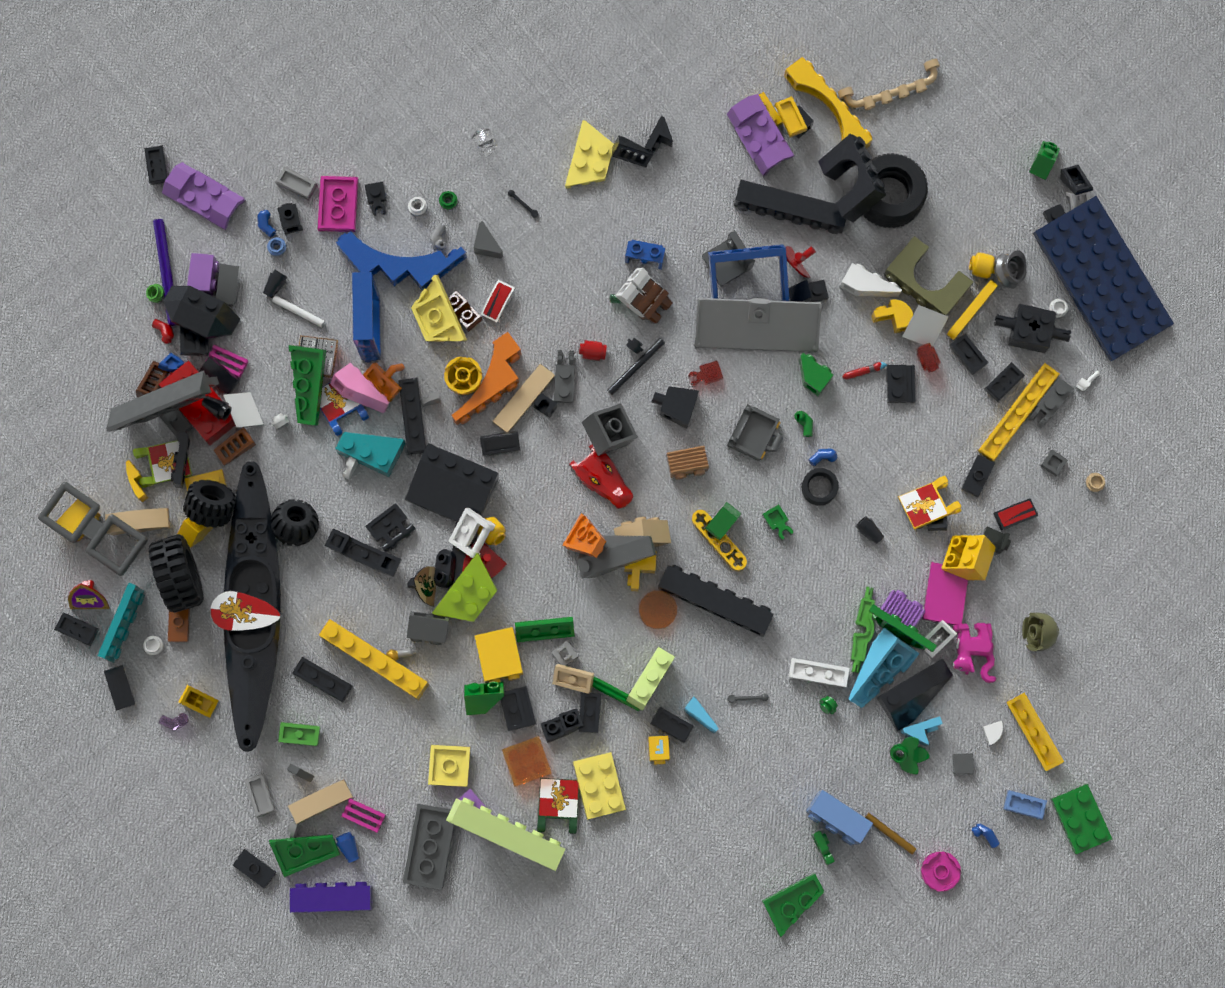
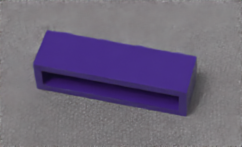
(330, 898)

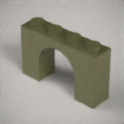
(902, 273)

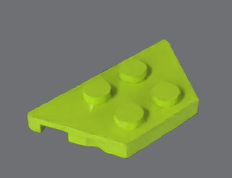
(468, 593)

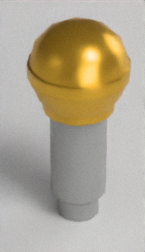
(396, 655)

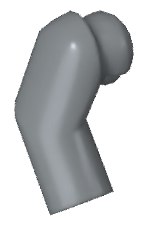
(436, 237)

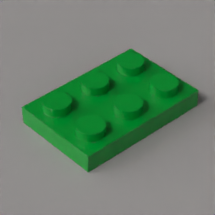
(1081, 819)

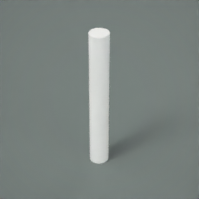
(298, 311)

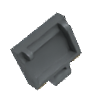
(754, 433)

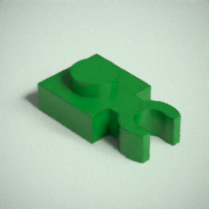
(776, 520)
(821, 842)

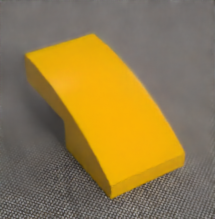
(133, 477)

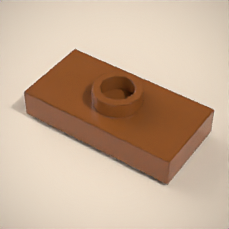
(178, 626)

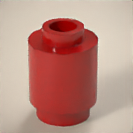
(592, 350)

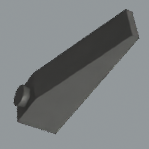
(617, 553)

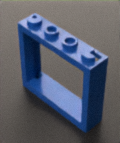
(750, 253)
(366, 316)

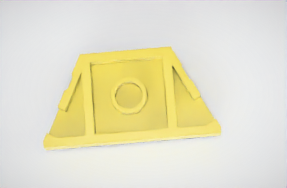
(590, 157)
(437, 315)

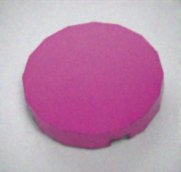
(940, 871)

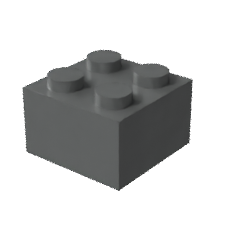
(609, 429)

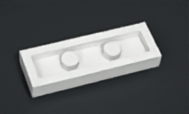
(818, 672)

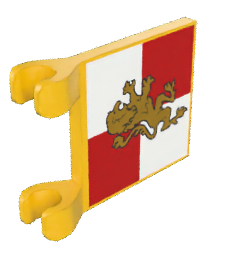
(926, 505)

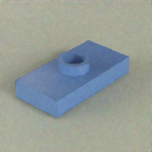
(1025, 805)

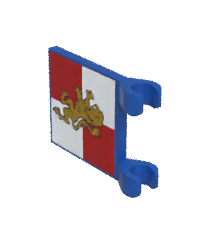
(336, 407)

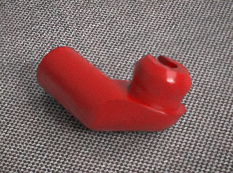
(166, 330)

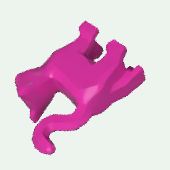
(974, 646)

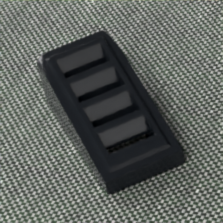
(620, 151)
(1075, 180)

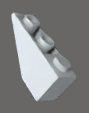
(863, 283)

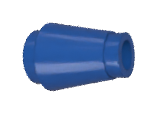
(348, 846)

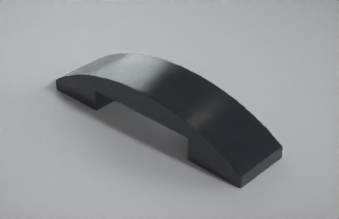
(363, 553)

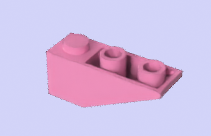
(356, 387)

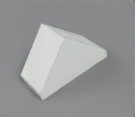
(940, 635)

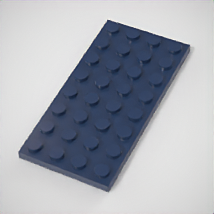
(1103, 278)

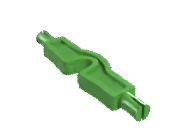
(860, 640)

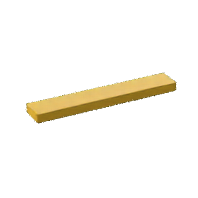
(1018, 412)

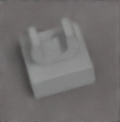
(564, 654)

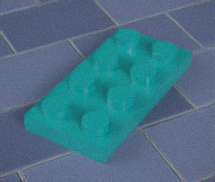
(122, 619)

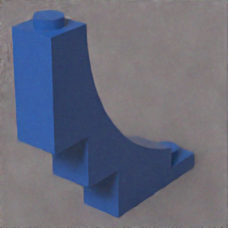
(397, 268)

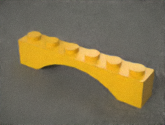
(805, 79)
(374, 659)

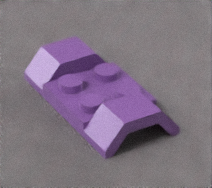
(759, 133)
(201, 194)

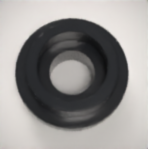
(634, 345)

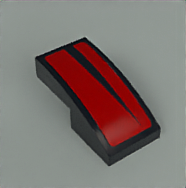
(1015, 514)

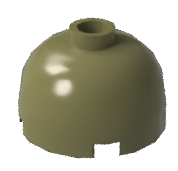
(1040, 631)

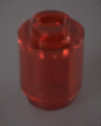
(928, 357)

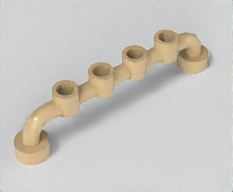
(886, 96)

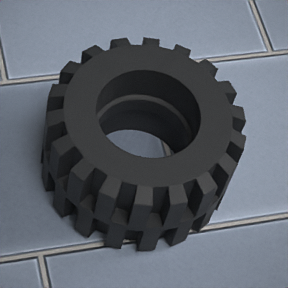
(209, 503)

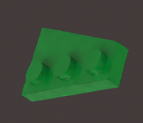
(791, 902)

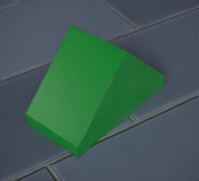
(723, 521)

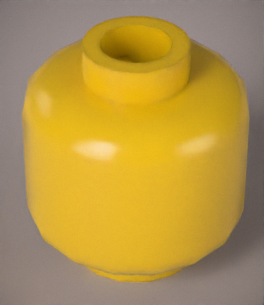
(982, 265)
(497, 535)

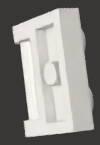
(466, 530)

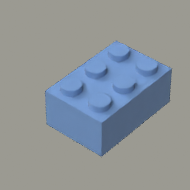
(839, 818)

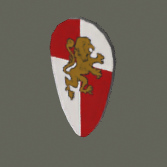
(242, 612)

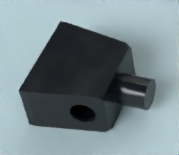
(676, 404)

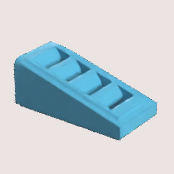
(696, 711)

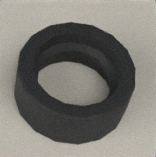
(820, 472)

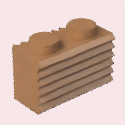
(687, 462)

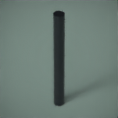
(640, 362)

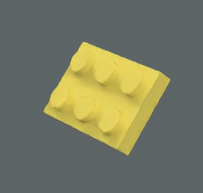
(599, 785)

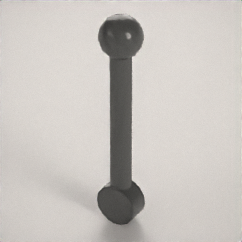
(732, 698)

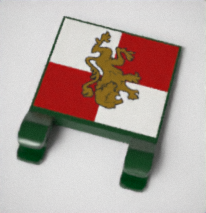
(558, 801)

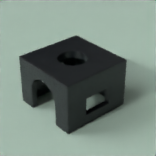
(545, 405)

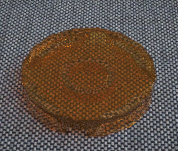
(657, 609)

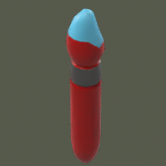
(864, 370)

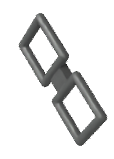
(92, 528)

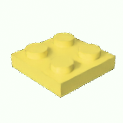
(449, 765)

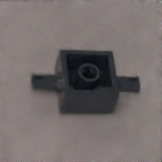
(1021, 328)

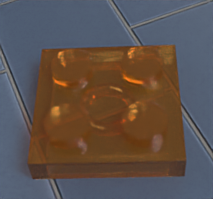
(526, 761)

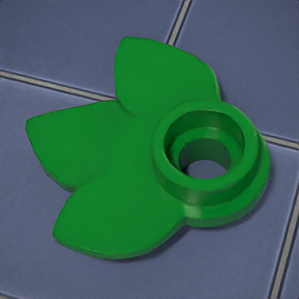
(912, 755)

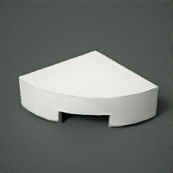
(351, 466)
(993, 732)

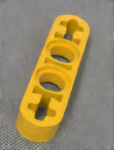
(972, 309)
(715, 543)

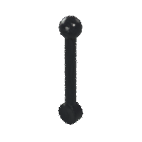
(534, 213)

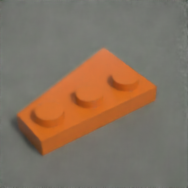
(585, 538)

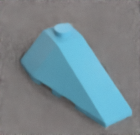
(884, 661)

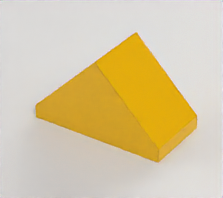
(198, 701)

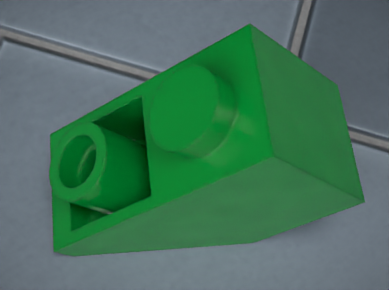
(1044, 160)
(814, 375)
(482, 697)

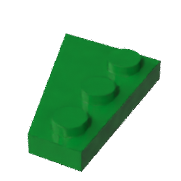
(303, 852)

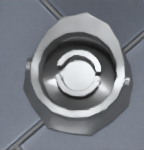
(1011, 269)

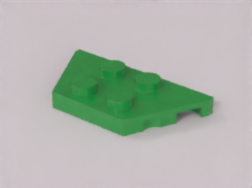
(908, 634)

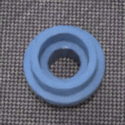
(276, 241)

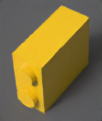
(499, 655)

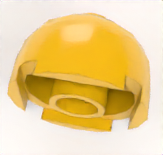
(463, 375)

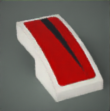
(497, 300)

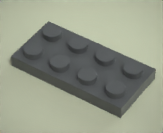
(429, 847)

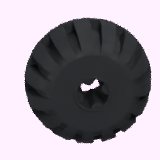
(294, 522)

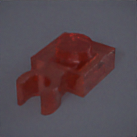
(708, 372)

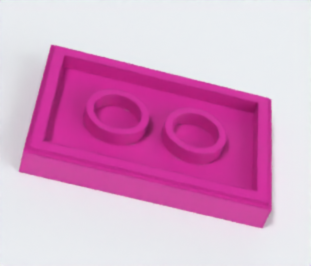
(338, 204)
(944, 596)

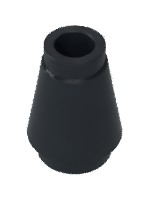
(274, 283)
(218, 408)
(869, 529)

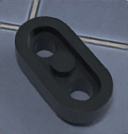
(444, 568)

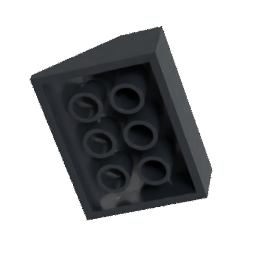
(450, 484)

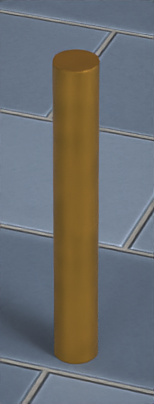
(891, 834)

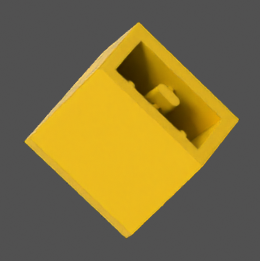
(969, 556)

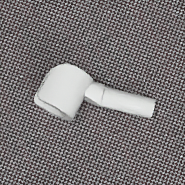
(1083, 384)

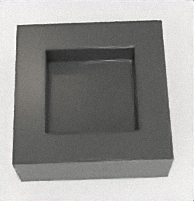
(1054, 463)
(963, 763)

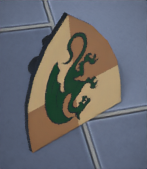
(424, 585)

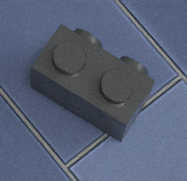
(427, 628)

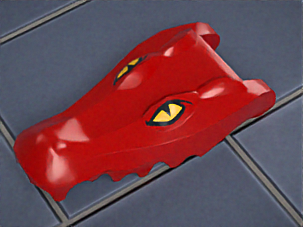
(601, 476)

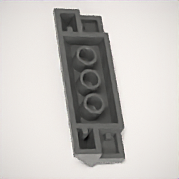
(161, 401)

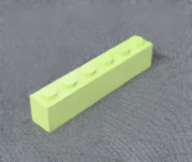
(506, 834)

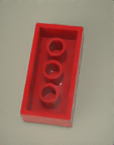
(203, 421)

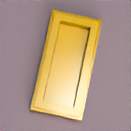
(791, 116)

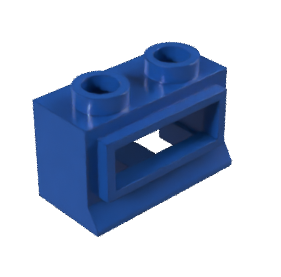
(645, 252)

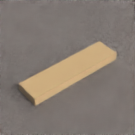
(523, 398)

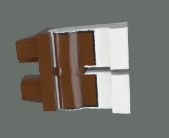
(644, 296)

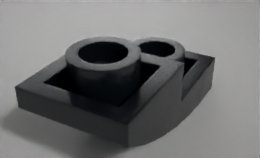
(119, 687)
(561, 726)

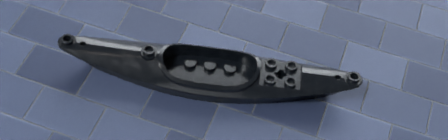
(255, 572)

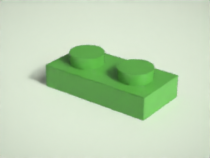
(299, 734)

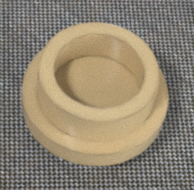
(1095, 482)

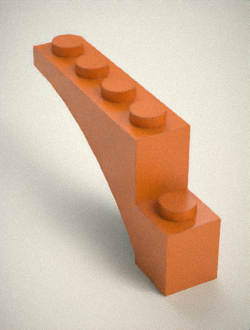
(497, 381)

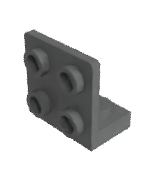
(731, 269)

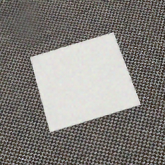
(925, 326)
(243, 409)

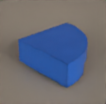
(171, 363)

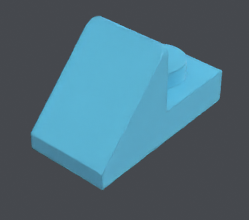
(918, 730)

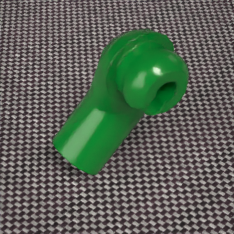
(806, 421)

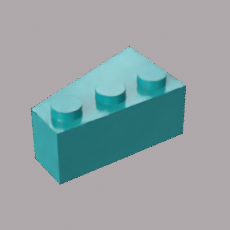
(372, 451)

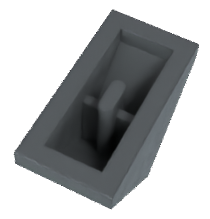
(486, 244)

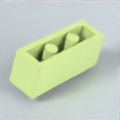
(650, 678)

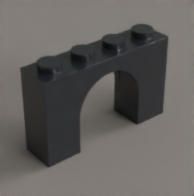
(868, 188)

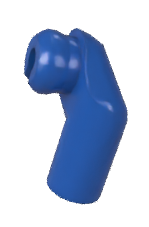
(263, 223)
(829, 454)
(988, 833)

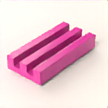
(242, 367)
(348, 808)

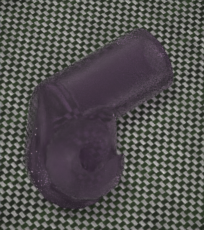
(175, 723)

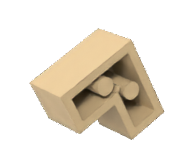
(652, 527)

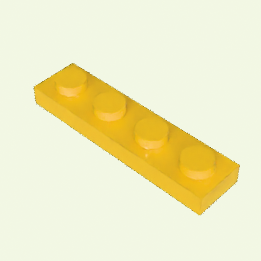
(1035, 732)

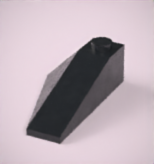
(913, 695)

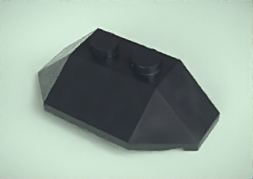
(200, 312)

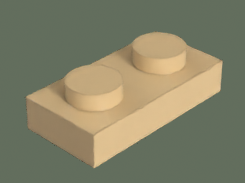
(573, 678)

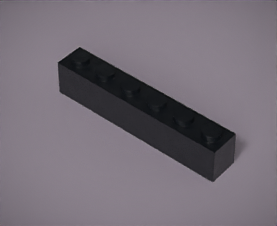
(789, 206)
(716, 601)

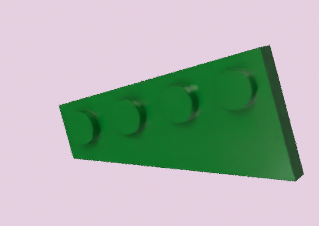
(308, 375)

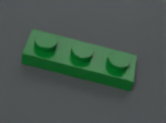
(544, 629)

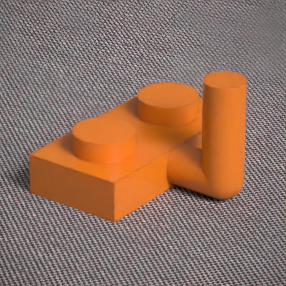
(382, 380)

